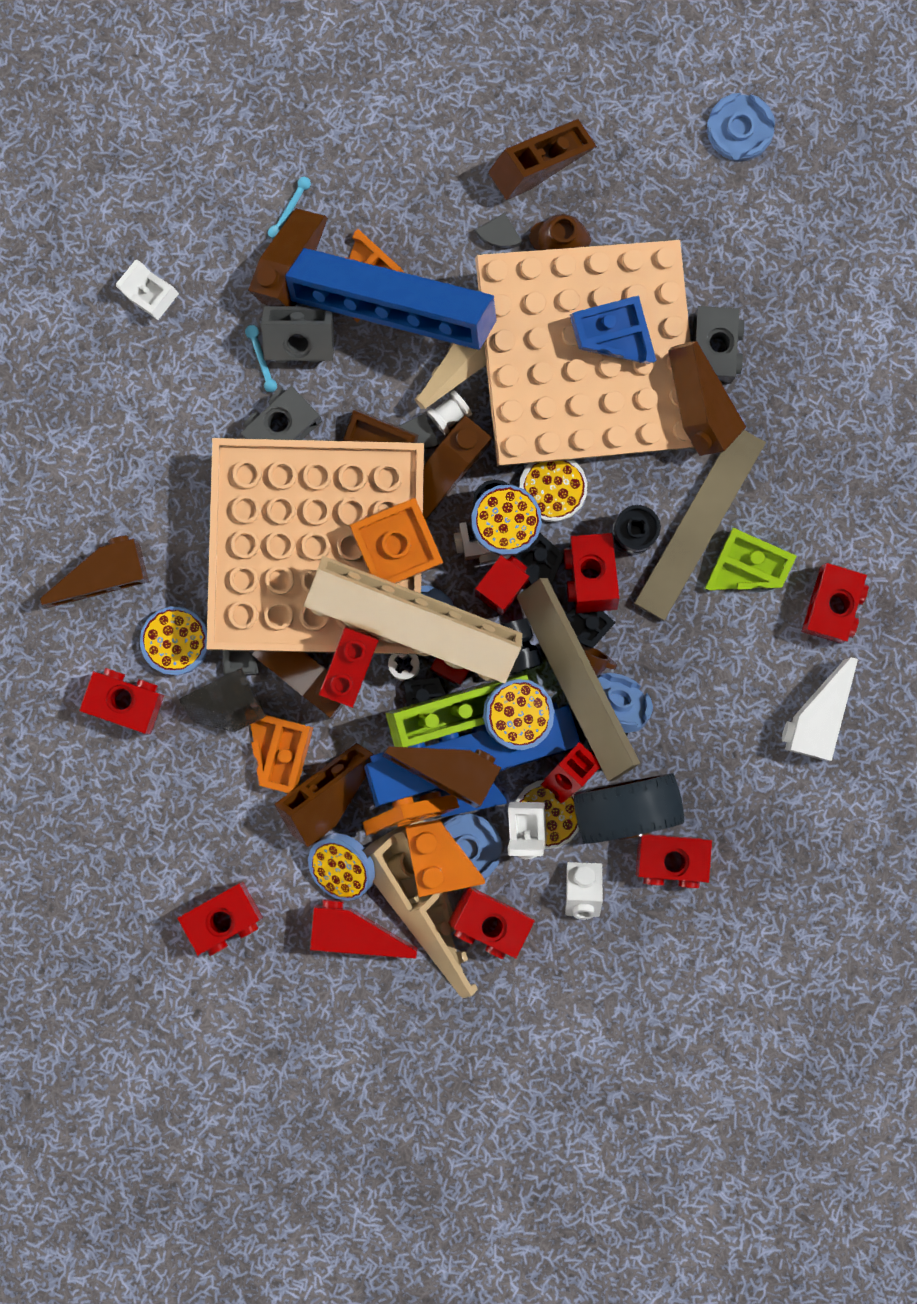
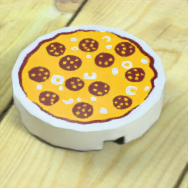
(557, 488)
(560, 818)

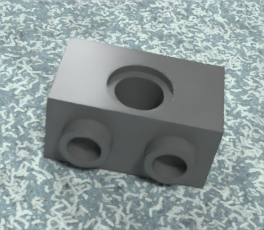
(312, 323)
(723, 325)
(283, 404)

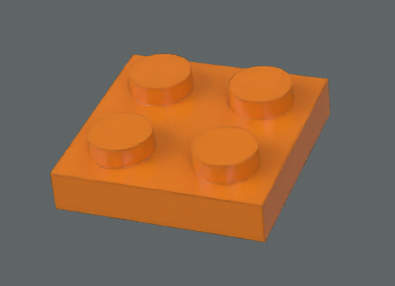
(397, 542)

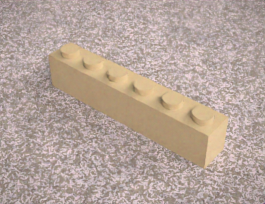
(413, 620)

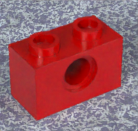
(595, 553)
(502, 583)
(848, 586)
(349, 666)
(101, 701)
(693, 852)
(200, 924)
(511, 926)

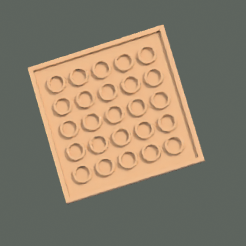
(569, 401)
(275, 518)

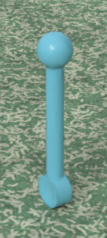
(303, 184)
(252, 333)

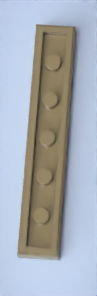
(699, 525)
(578, 680)

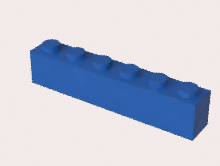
(392, 298)
(391, 782)

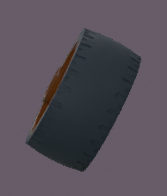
(629, 809)

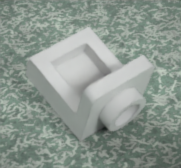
(146, 290)
(473, 549)
(527, 829)
(583, 890)

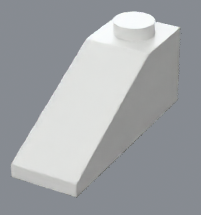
(820, 718)

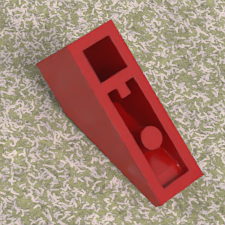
(348, 931)

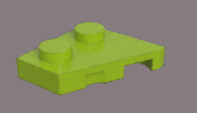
(749, 564)

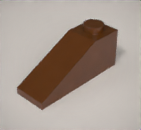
(539, 158)
(300, 231)
(703, 402)
(451, 462)
(104, 571)
(302, 675)
(455, 771)
(323, 798)

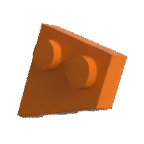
(439, 860)

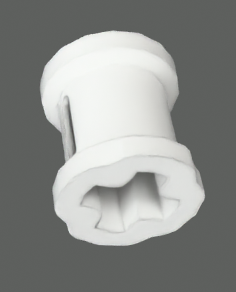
(449, 412)
(405, 675)

